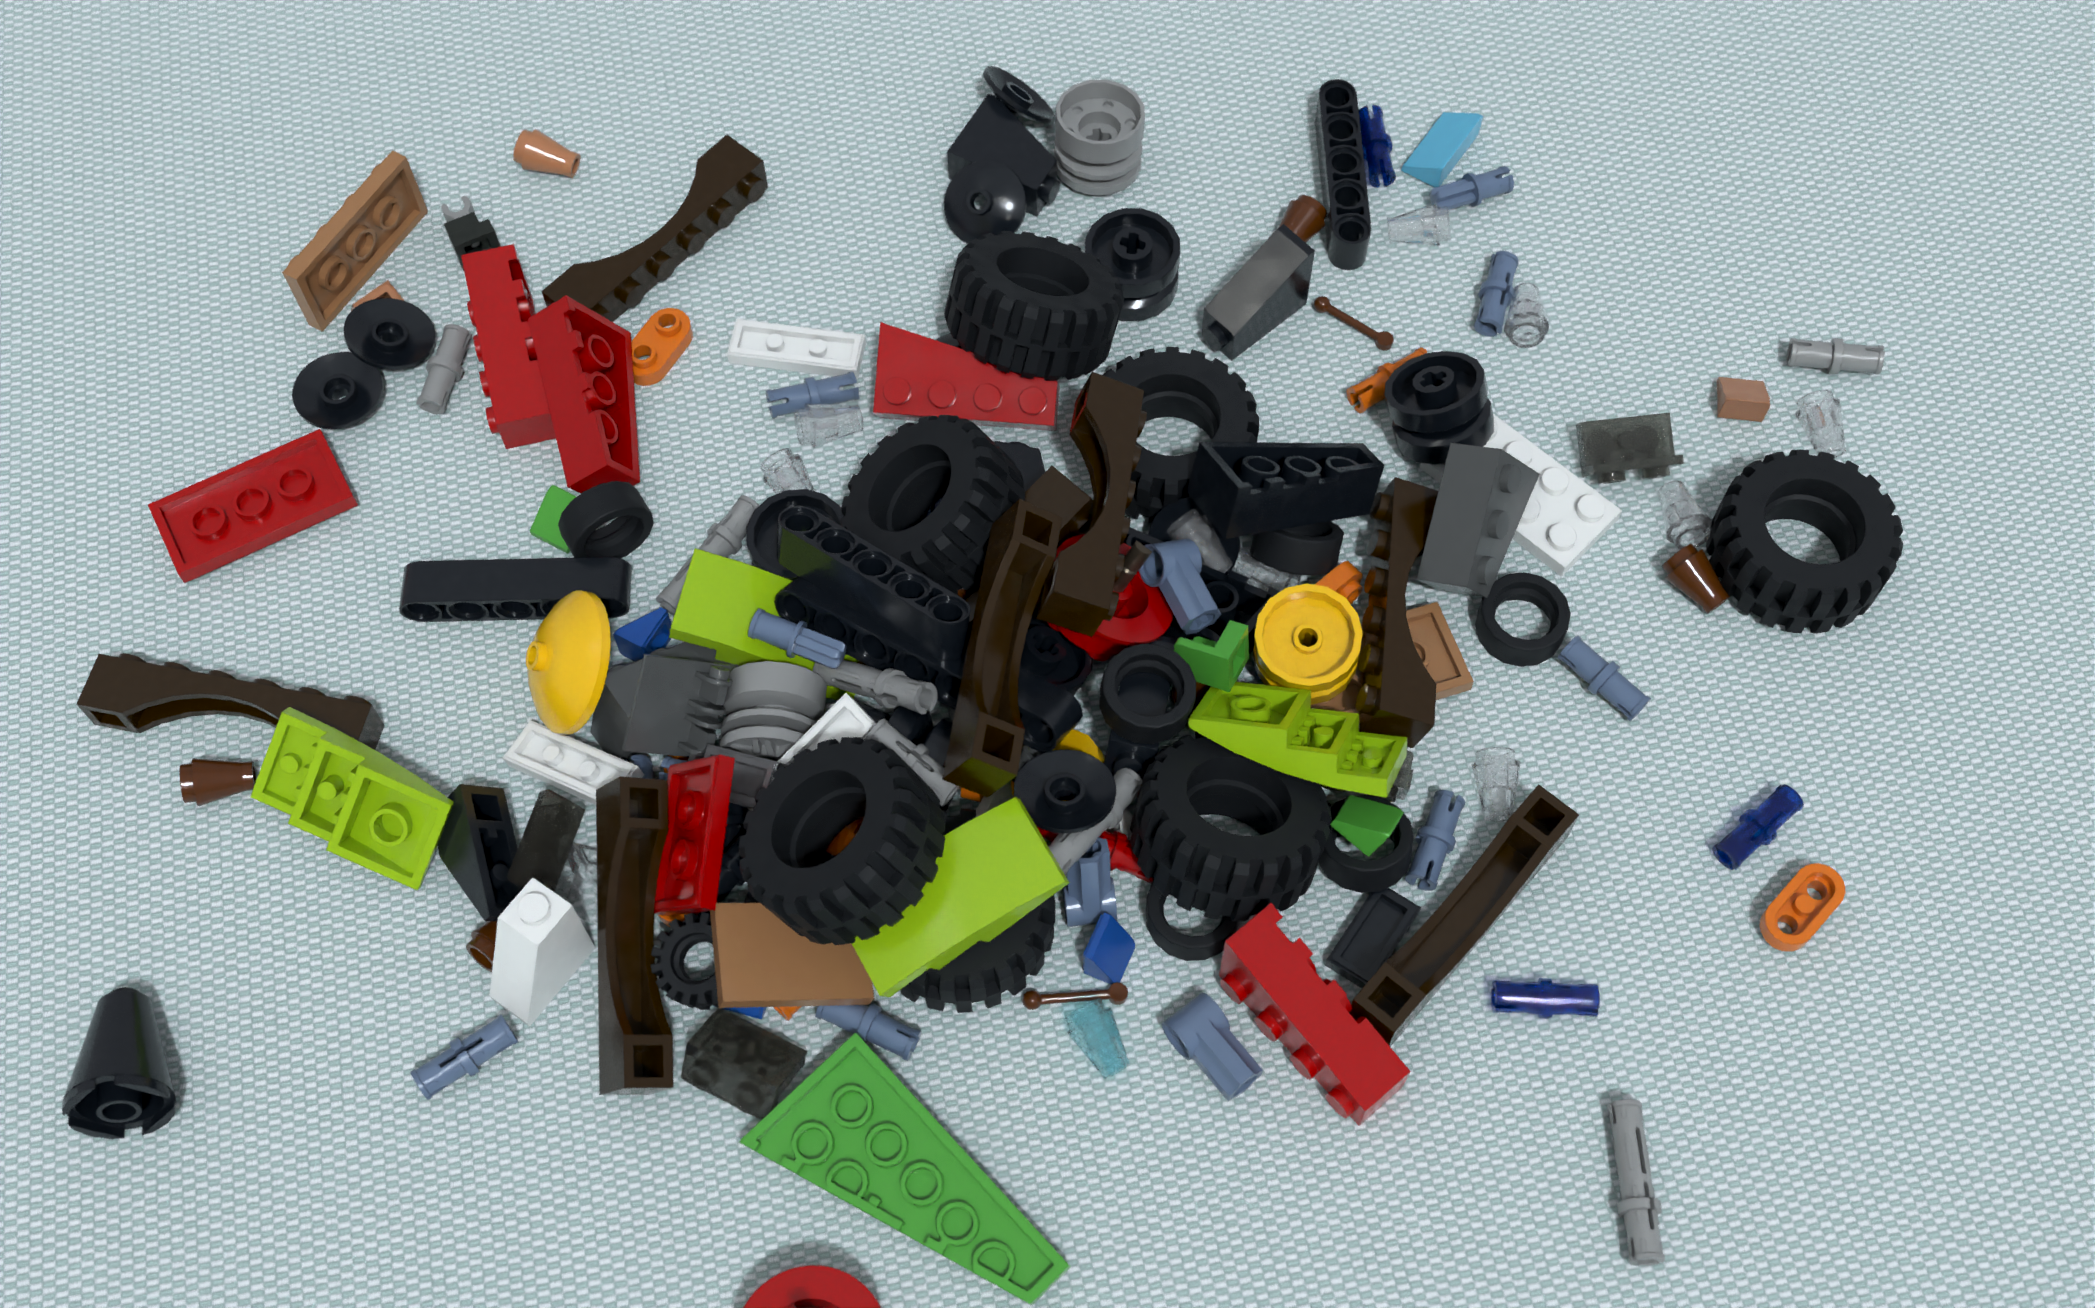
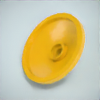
(569, 662)

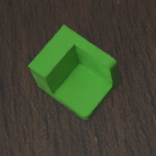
(1217, 662)

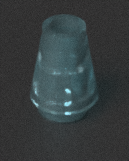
(1098, 1037)

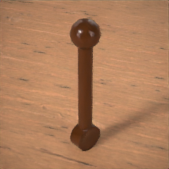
(1383, 340)
(1115, 994)

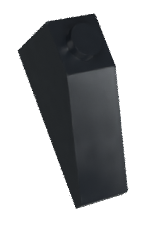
(481, 848)

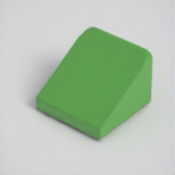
(546, 521)
(1366, 822)

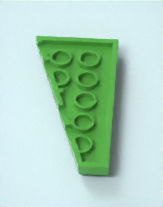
(884, 1153)

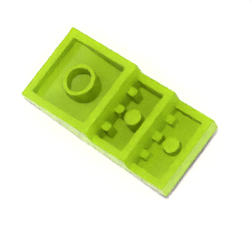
(720, 605)
(1289, 736)
(352, 798)
(984, 883)

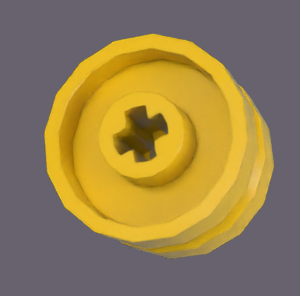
(1327, 628)

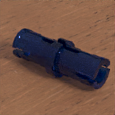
(1376, 146)
(1758, 827)
(1545, 998)

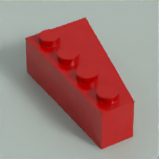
(505, 345)
(934, 379)
(588, 393)
(1310, 1017)

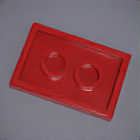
(695, 835)

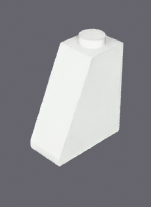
(536, 951)

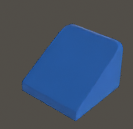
(644, 635)
(1108, 951)

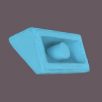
(1443, 147)

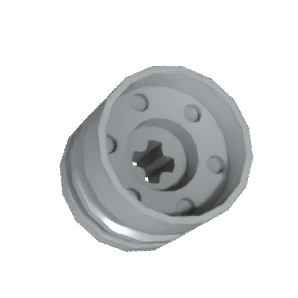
(1099, 137)
(770, 707)

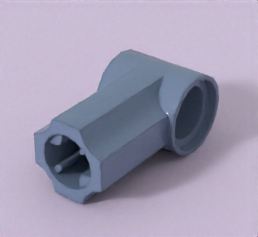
(1176, 570)
(1090, 887)
(1203, 1034)

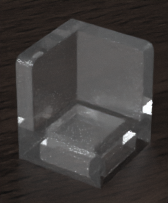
(579, 881)

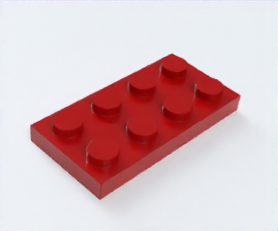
(251, 505)

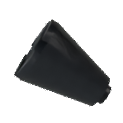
(120, 1071)

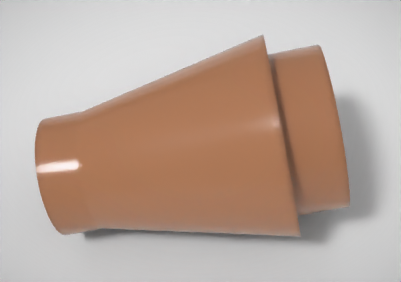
(543, 154)

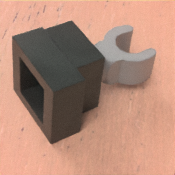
(466, 232)

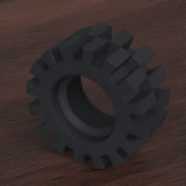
(671, 962)

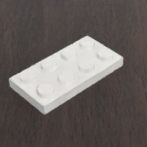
(1562, 512)

